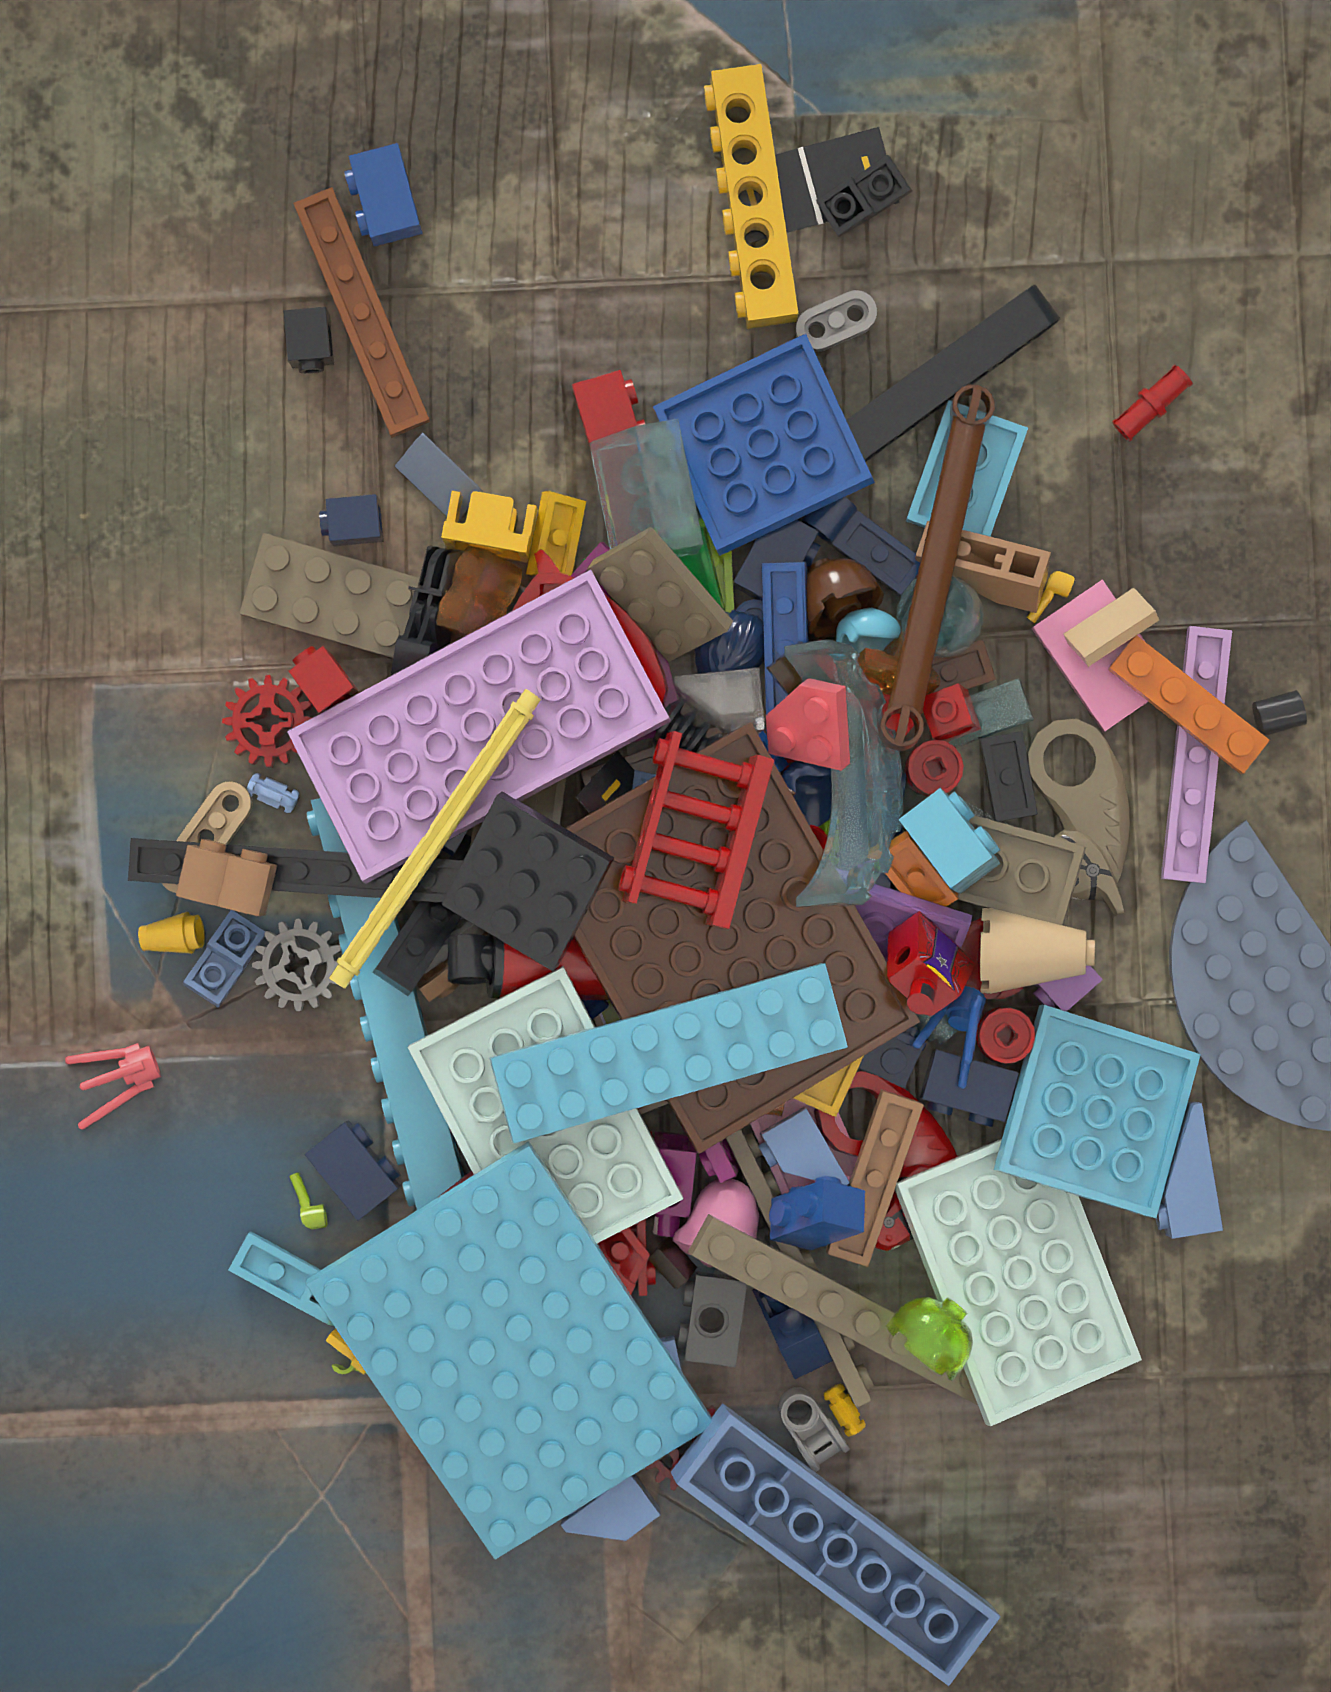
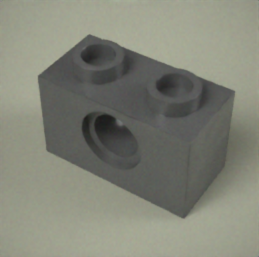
(713, 1345)

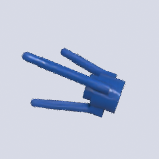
(963, 1016)

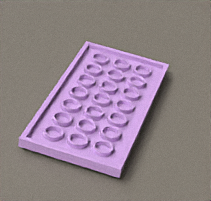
(407, 742)

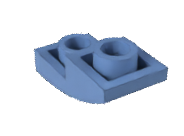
(224, 958)

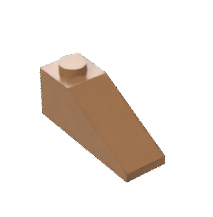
(1000, 569)

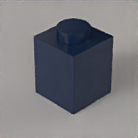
(352, 520)

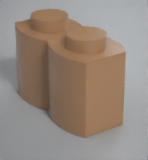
(226, 879)

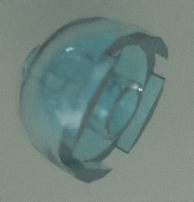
(961, 617)

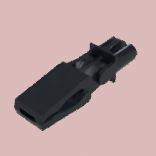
(422, 633)

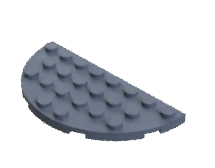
(1255, 983)

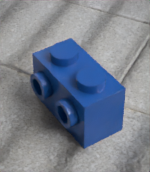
(384, 195)
(817, 1214)

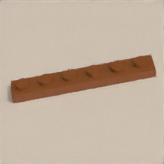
(361, 312)

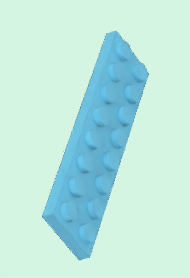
(668, 1052)

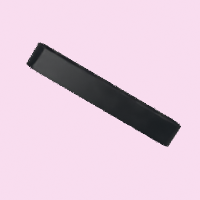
(950, 370)

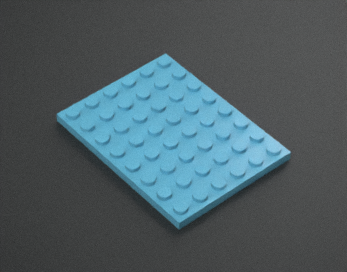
(510, 1350)

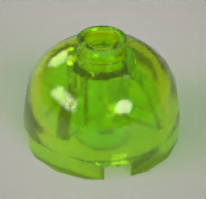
(935, 1333)

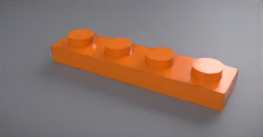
(1188, 704)

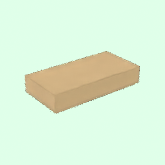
(1111, 627)

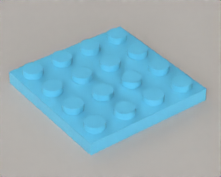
(1097, 1112)

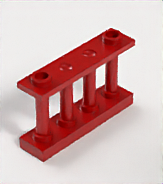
(728, 860)

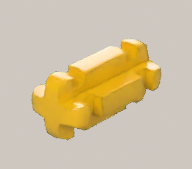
(844, 1410)

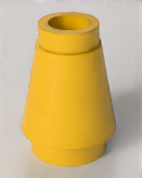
(174, 934)

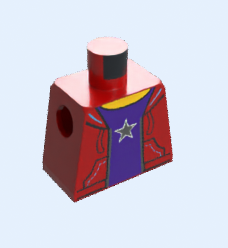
(926, 965)

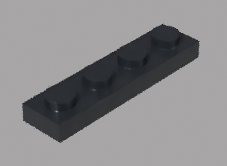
(419, 939)

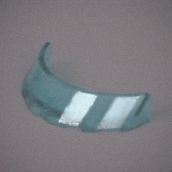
(864, 794)

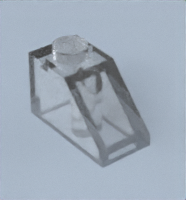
(724, 697)

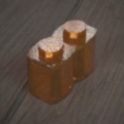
(479, 593)

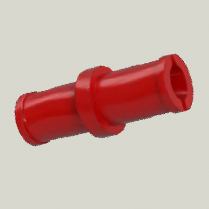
(1152, 402)

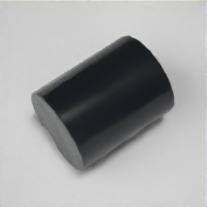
(1279, 713)

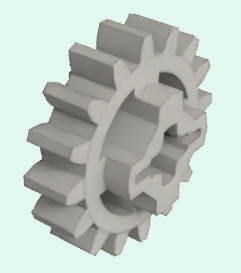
(280, 972)

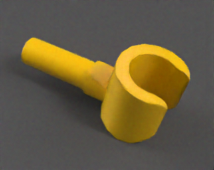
(1058, 583)

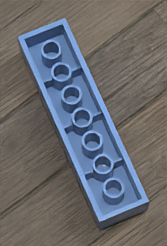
(835, 1544)

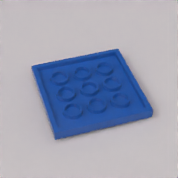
(765, 444)

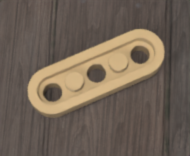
(215, 817)

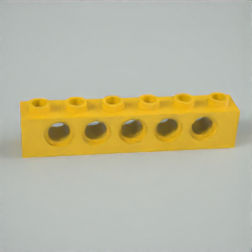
(746, 89)

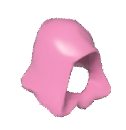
(727, 1201)

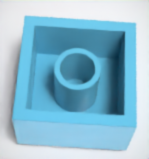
(950, 841)

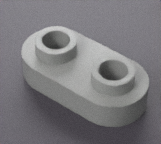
(834, 319)

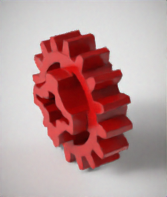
(268, 701)

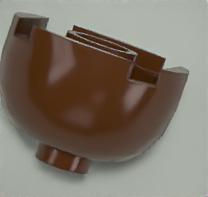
(837, 589)

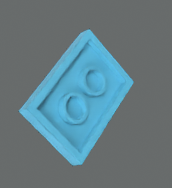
(993, 472)

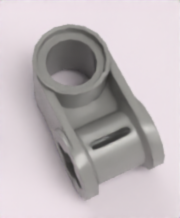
(815, 1433)

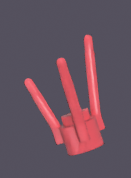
(138, 1067)

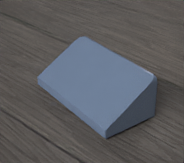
(436, 475)

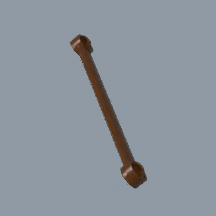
(936, 567)

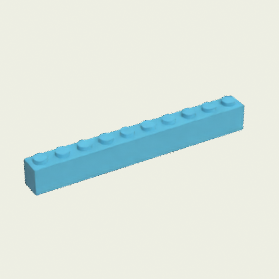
(394, 1024)

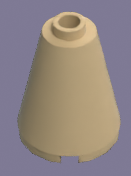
(1029, 951)

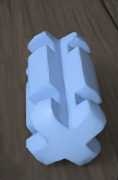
(273, 792)

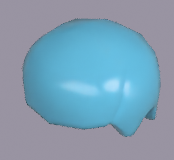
(868, 629)

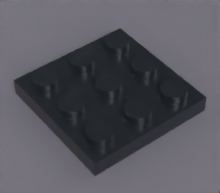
(527, 881)

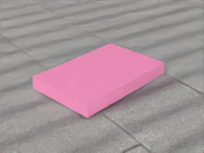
(1099, 689)

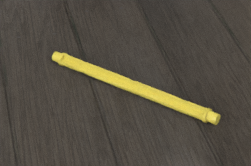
(435, 838)

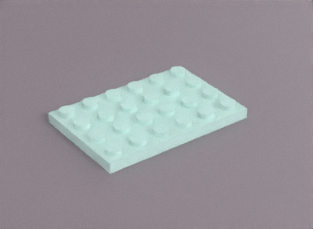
(602, 1166)
(1024, 1275)

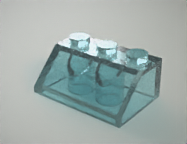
(647, 485)

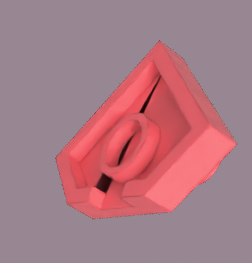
(811, 725)

